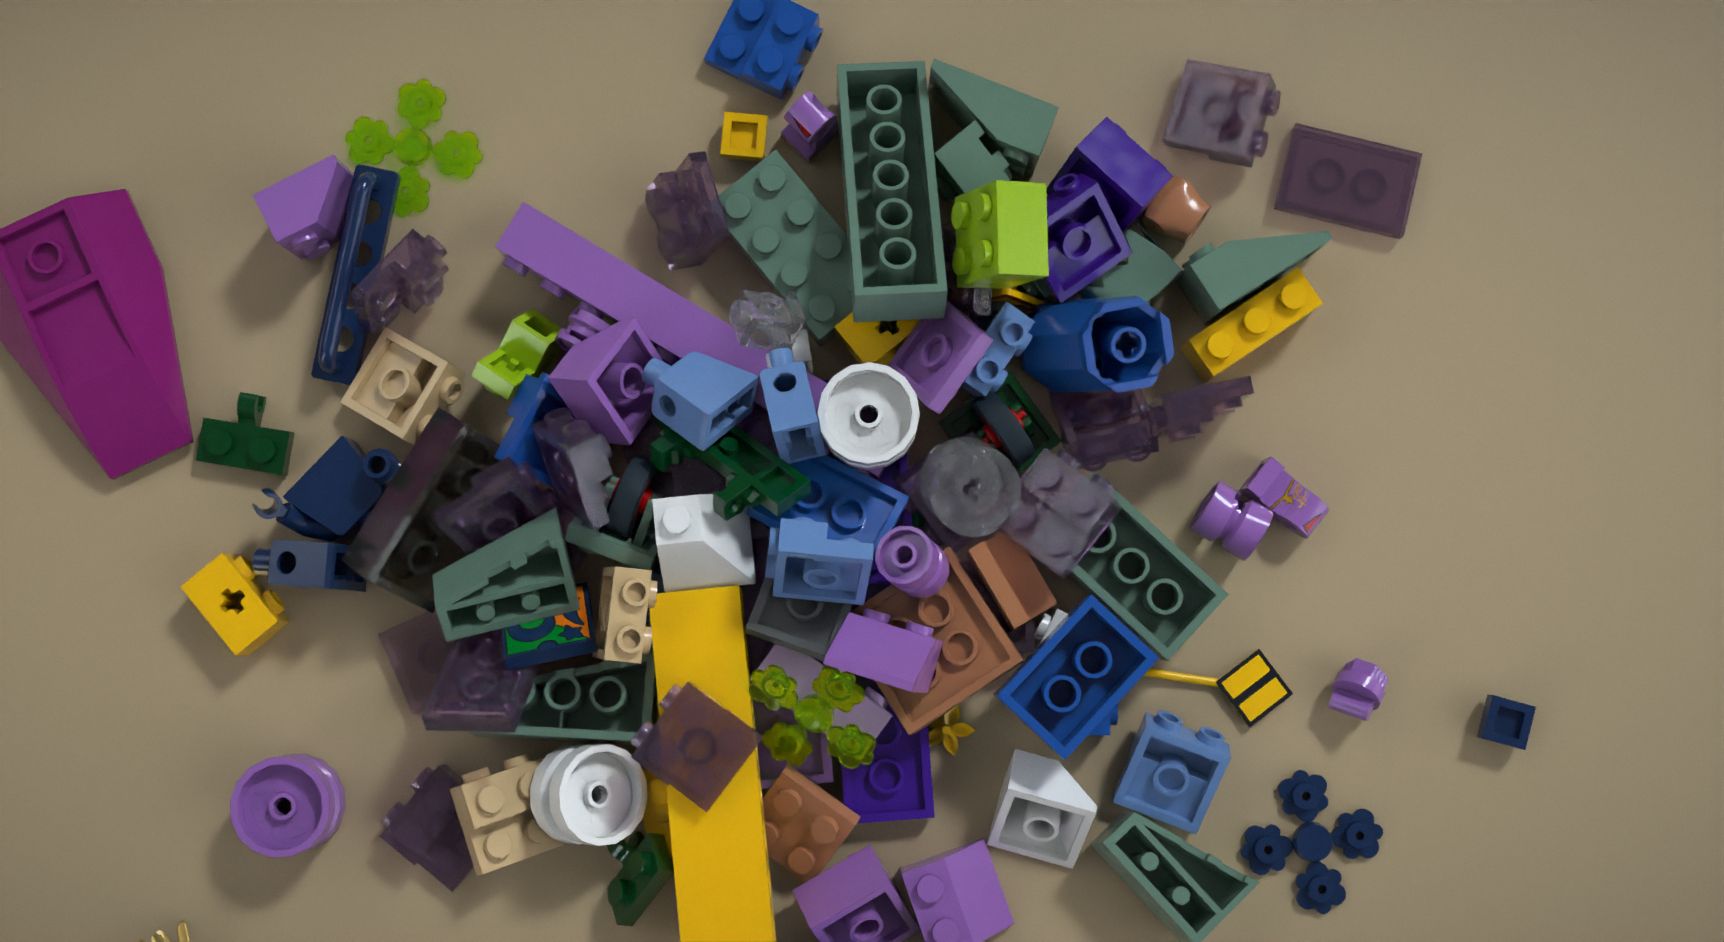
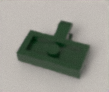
(246, 442)
(643, 874)

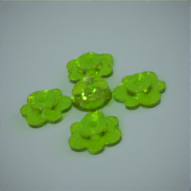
(414, 145)
(814, 714)

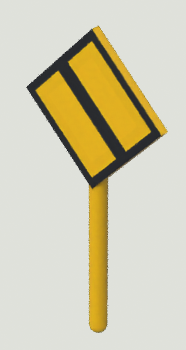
(1250, 686)

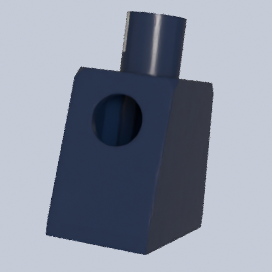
(307, 565)

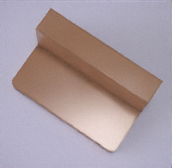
(1011, 579)

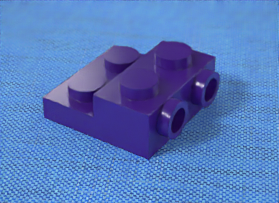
(1081, 236)

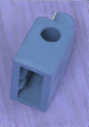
(700, 396)
(791, 407)

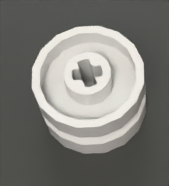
(873, 443)
(588, 794)

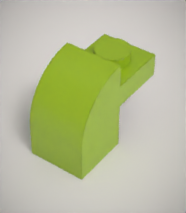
(524, 350)

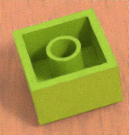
(1001, 235)

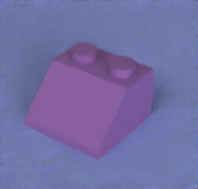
(308, 207)
(604, 381)
(885, 652)
(957, 895)
(856, 902)

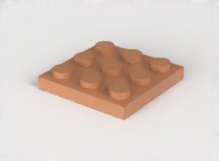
(972, 651)

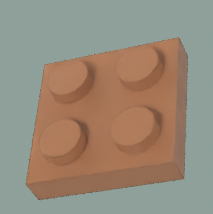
(804, 824)

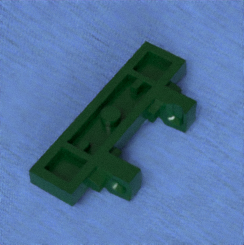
(750, 470)

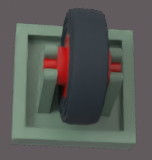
(631, 528)

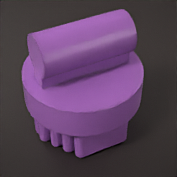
(1358, 689)

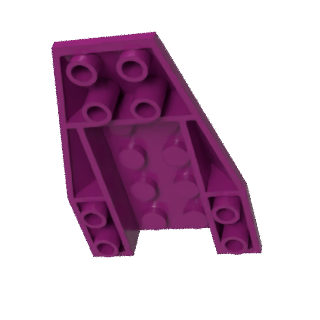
(96, 327)

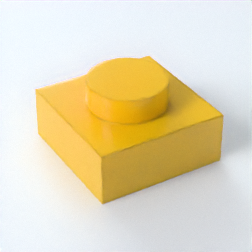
(744, 136)

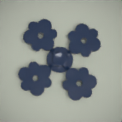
(1311, 841)

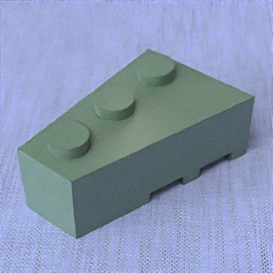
(508, 581)
(1171, 877)

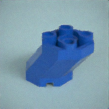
(1097, 344)

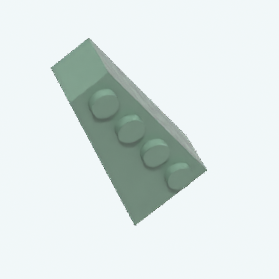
(966, 165)
(589, 704)

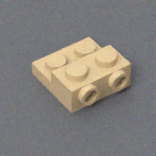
(403, 386)
(623, 614)
(499, 815)

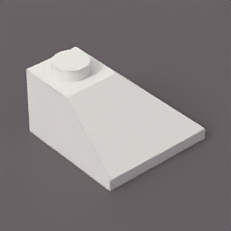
(701, 547)
(1041, 811)

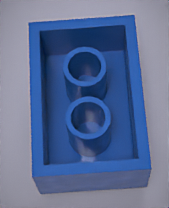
(1076, 676)

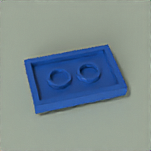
(844, 499)

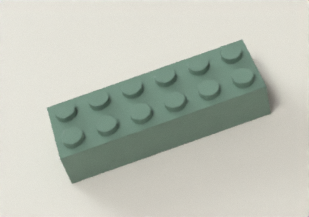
(890, 192)

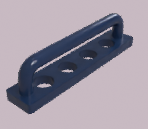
(367, 185)

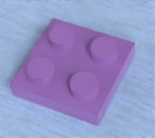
(940, 356)

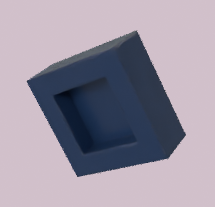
(1506, 722)

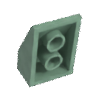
(1010, 119)
(1235, 270)

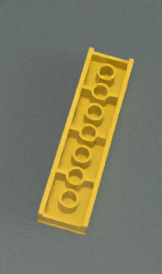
(724, 851)

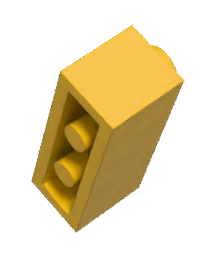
(1251, 325)

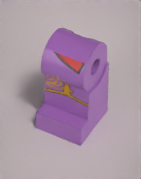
(809, 126)
(1286, 497)

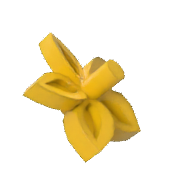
(948, 729)

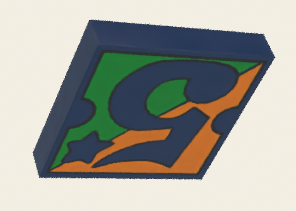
(551, 637)

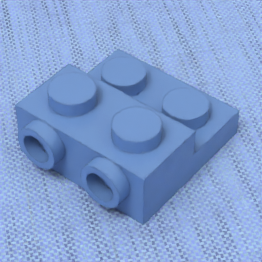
(1011, 337)
(816, 567)
(1172, 771)

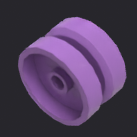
(261, 811)

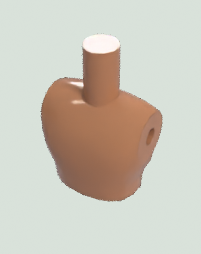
(1176, 211)

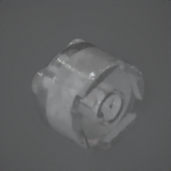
(984, 506)

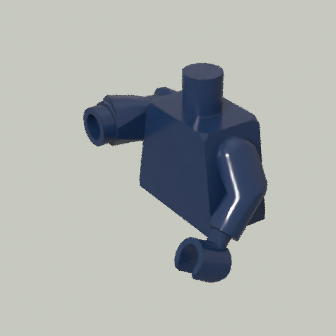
(335, 492)

